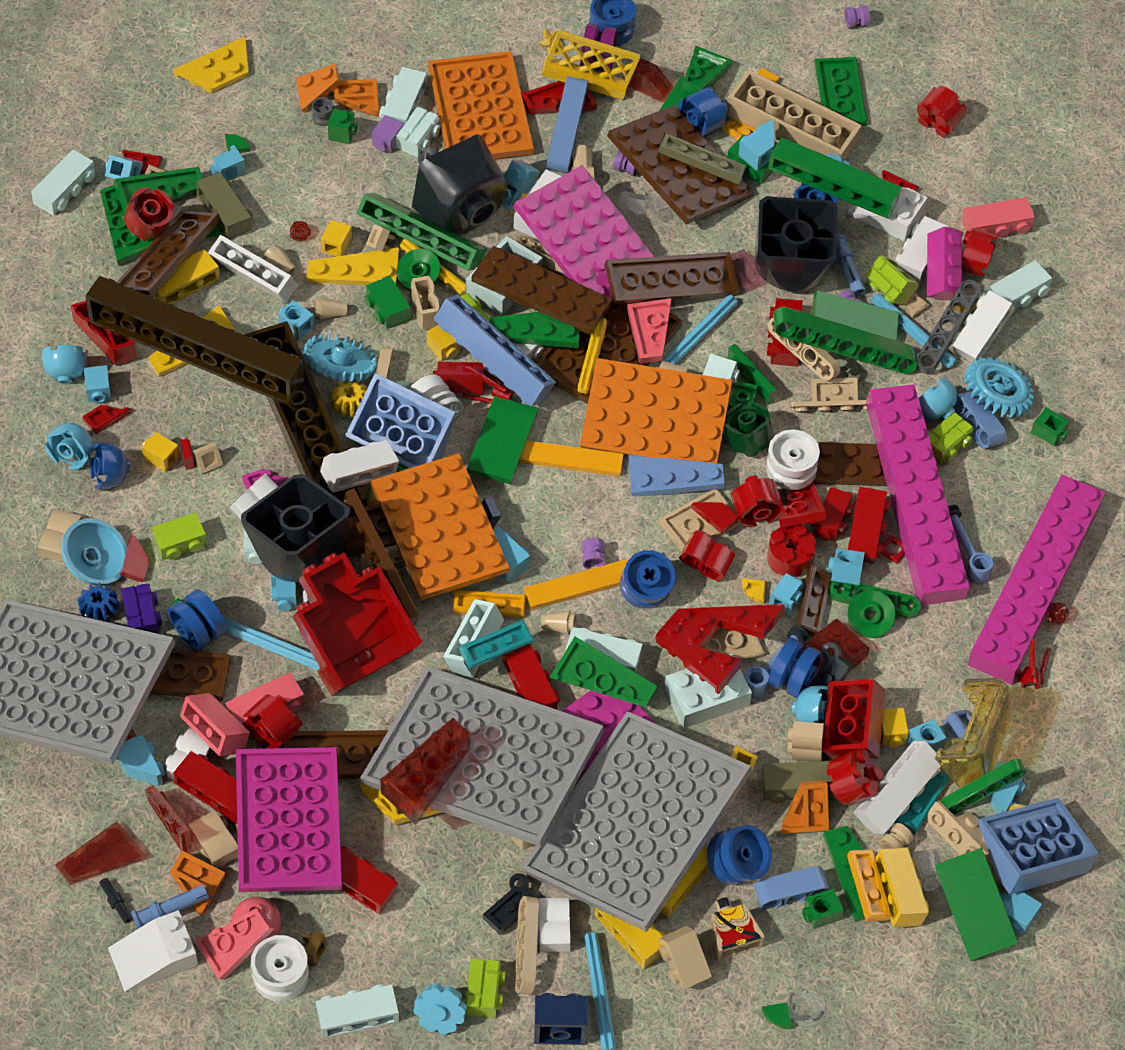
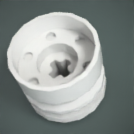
(437, 390)

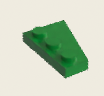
(704, 69)

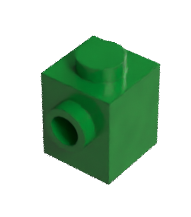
(342, 126)

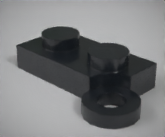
(834, 667)
(505, 911)

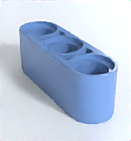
(986, 426)
(790, 887)

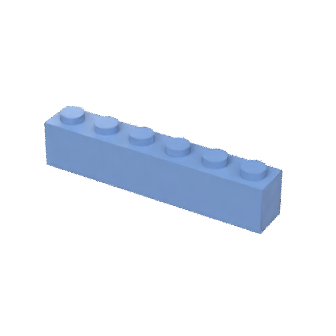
(494, 350)

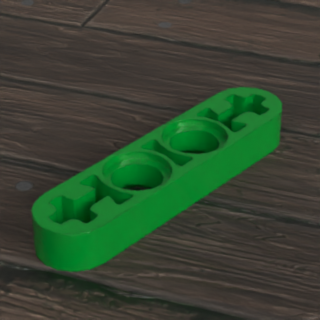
(894, 596)
(984, 786)

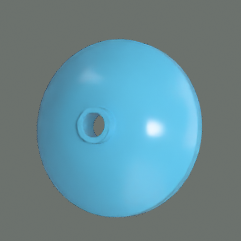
(101, 544)

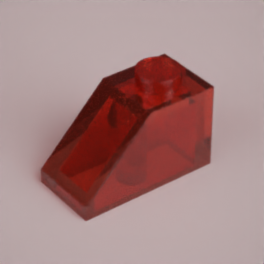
(650, 81)

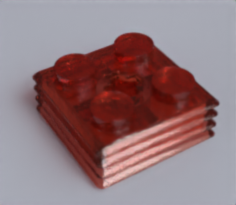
(851, 647)

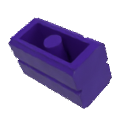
(140, 609)

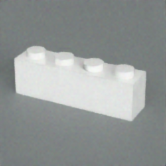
(253, 269)
(899, 787)

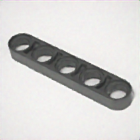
(951, 316)

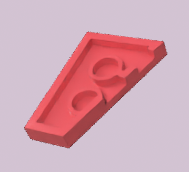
(649, 328)
(233, 943)

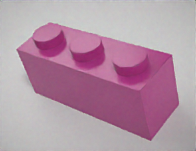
(944, 263)

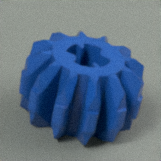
(90, 605)

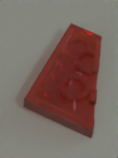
(170, 819)
(101, 854)

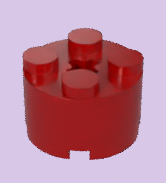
(941, 110)
(148, 213)
(977, 251)
(757, 501)
(791, 550)
(272, 721)
(854, 777)

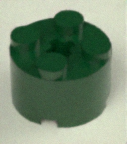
(748, 428)

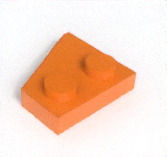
(317, 85)
(358, 95)
(808, 809)
(193, 872)

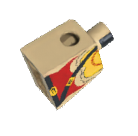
(734, 930)

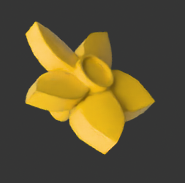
(549, 38)

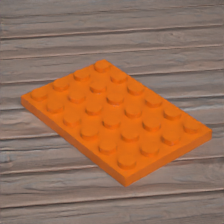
(483, 99)
(655, 412)
(439, 526)

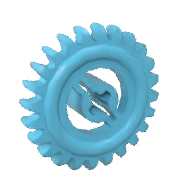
(341, 356)
(995, 390)

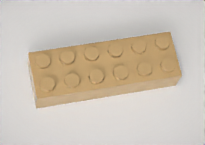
(795, 117)

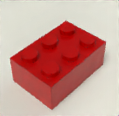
(853, 717)

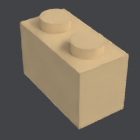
(684, 957)

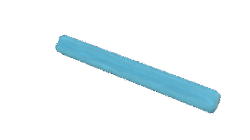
(912, 329)
(701, 330)
(271, 643)
(599, 991)

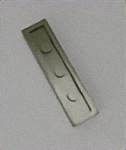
(702, 159)

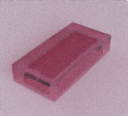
(746, 271)

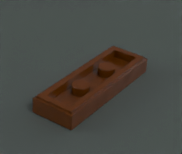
(814, 600)

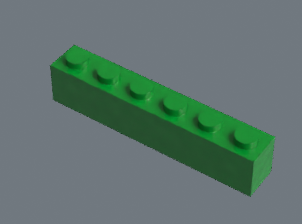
(834, 178)
(420, 231)

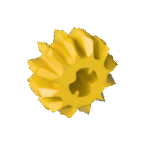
(348, 397)

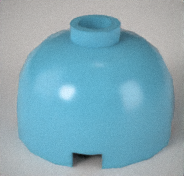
(65, 362)
(939, 400)
(67, 441)
(811, 704)

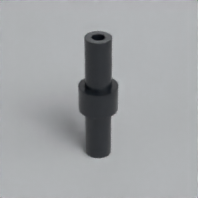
(115, 900)

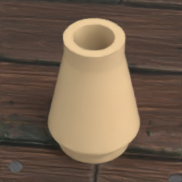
(278, 257)
(328, 308)
(559, 622)

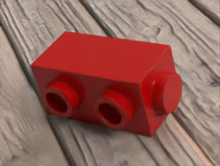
(458, 378)
(837, 507)

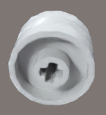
(792, 459)
(279, 968)

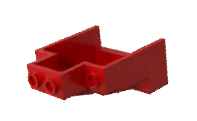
(352, 622)

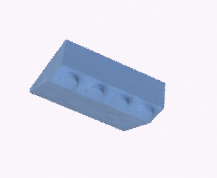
(407, 420)
(1036, 845)

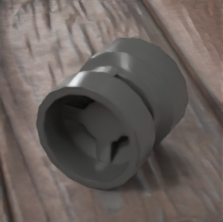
(322, 110)

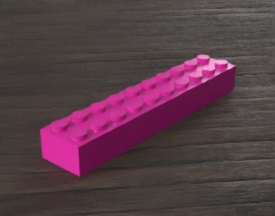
(917, 495)
(1036, 579)

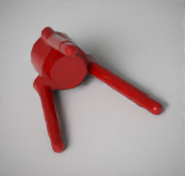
(499, 390)
(1031, 673)

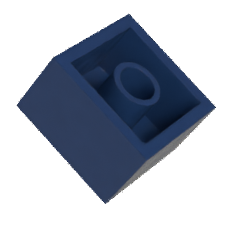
(560, 1019)

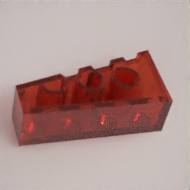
(423, 773)

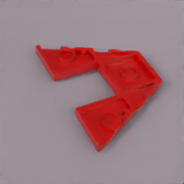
(693, 628)

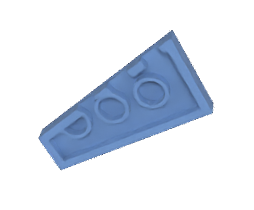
(673, 476)

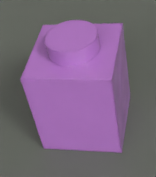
(384, 134)

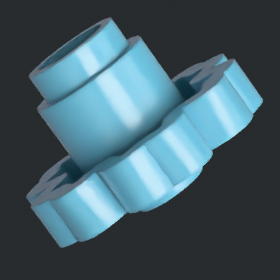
(440, 1008)

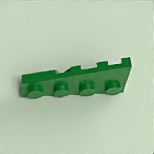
(125, 243)
(536, 329)
(839, 843)

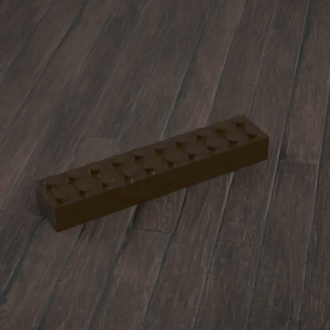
(195, 340)
(307, 423)

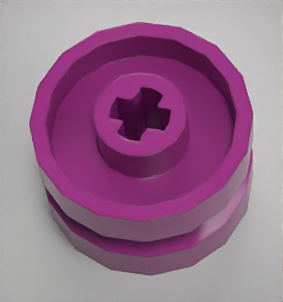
(608, 37)

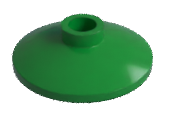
(415, 261)
(868, 601)

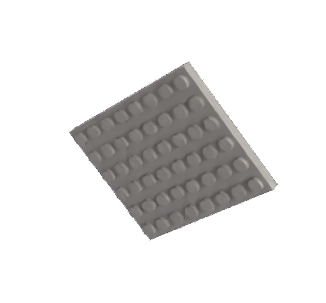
(74, 679)
(518, 759)
(637, 820)

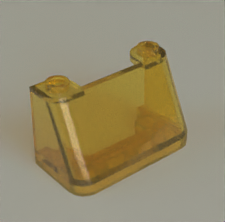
(985, 733)

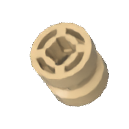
(897, 838)

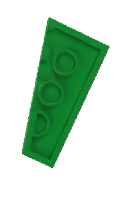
(174, 183)
(597, 672)

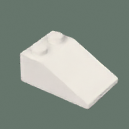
(902, 219)
(153, 952)

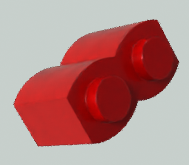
(707, 556)

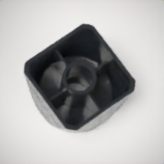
(460, 186)
(795, 242)
(296, 527)

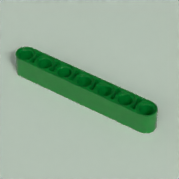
(844, 340)

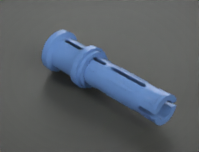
(845, 259)
(168, 906)

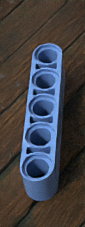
(567, 124)

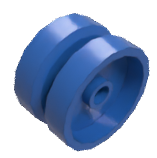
(615, 14)
(660, 577)
(197, 620)
(794, 667)
(739, 855)

